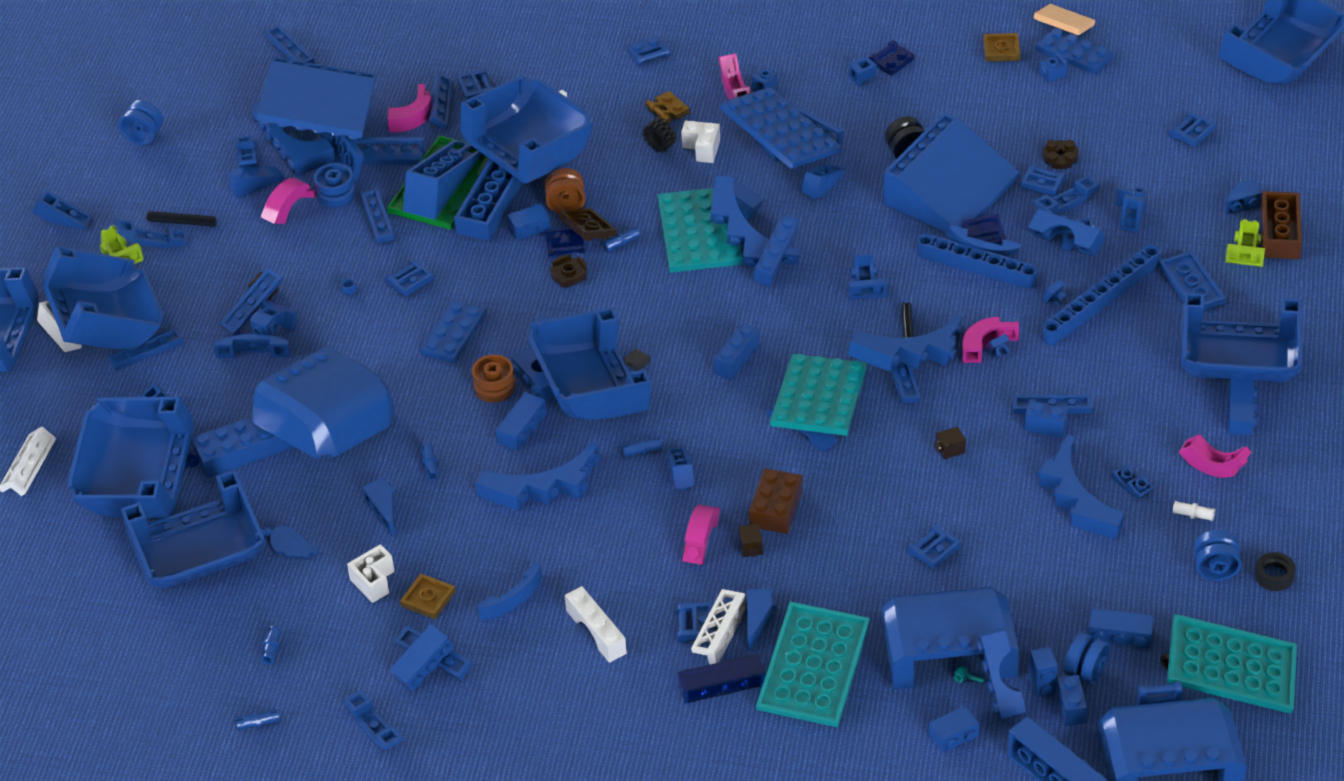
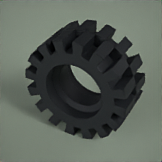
(659, 135)

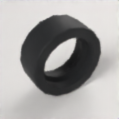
(1275, 559)

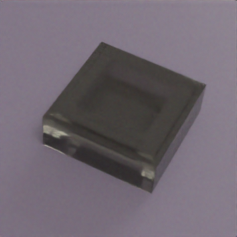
(637, 360)

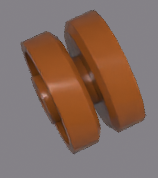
(564, 190)
(493, 378)

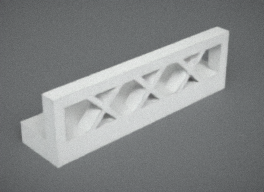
(28, 461)
(726, 625)

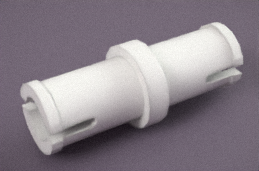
(1194, 511)

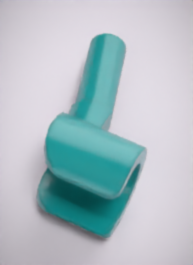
(962, 673)

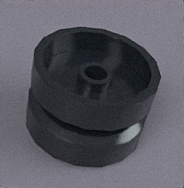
(902, 134)

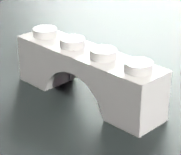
(607, 636)

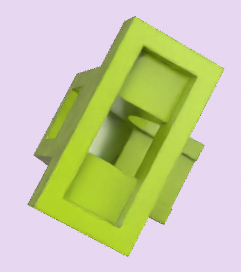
(115, 245)
(1246, 251)

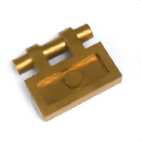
(671, 107)

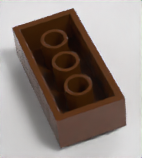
(1281, 225)

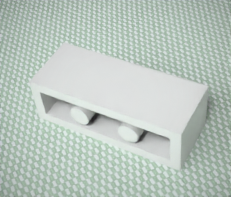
(48, 322)

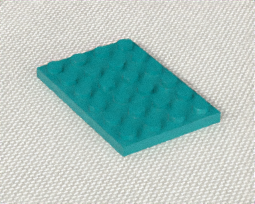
(690, 236)
(819, 394)
(1232, 663)
(813, 664)

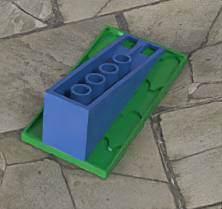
(439, 183)

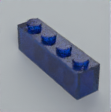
(721, 678)

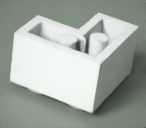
(703, 138)
(370, 572)

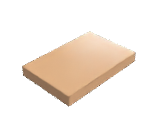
(1064, 19)

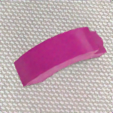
(731, 77)
(413, 115)
(282, 199)
(982, 333)
(1211, 461)
(698, 532)

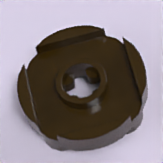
(1054, 148)
(566, 278)

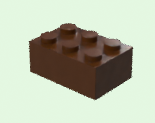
(776, 500)

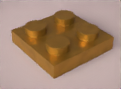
(1001, 47)
(427, 596)

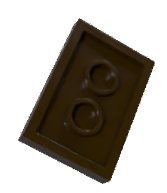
(587, 223)

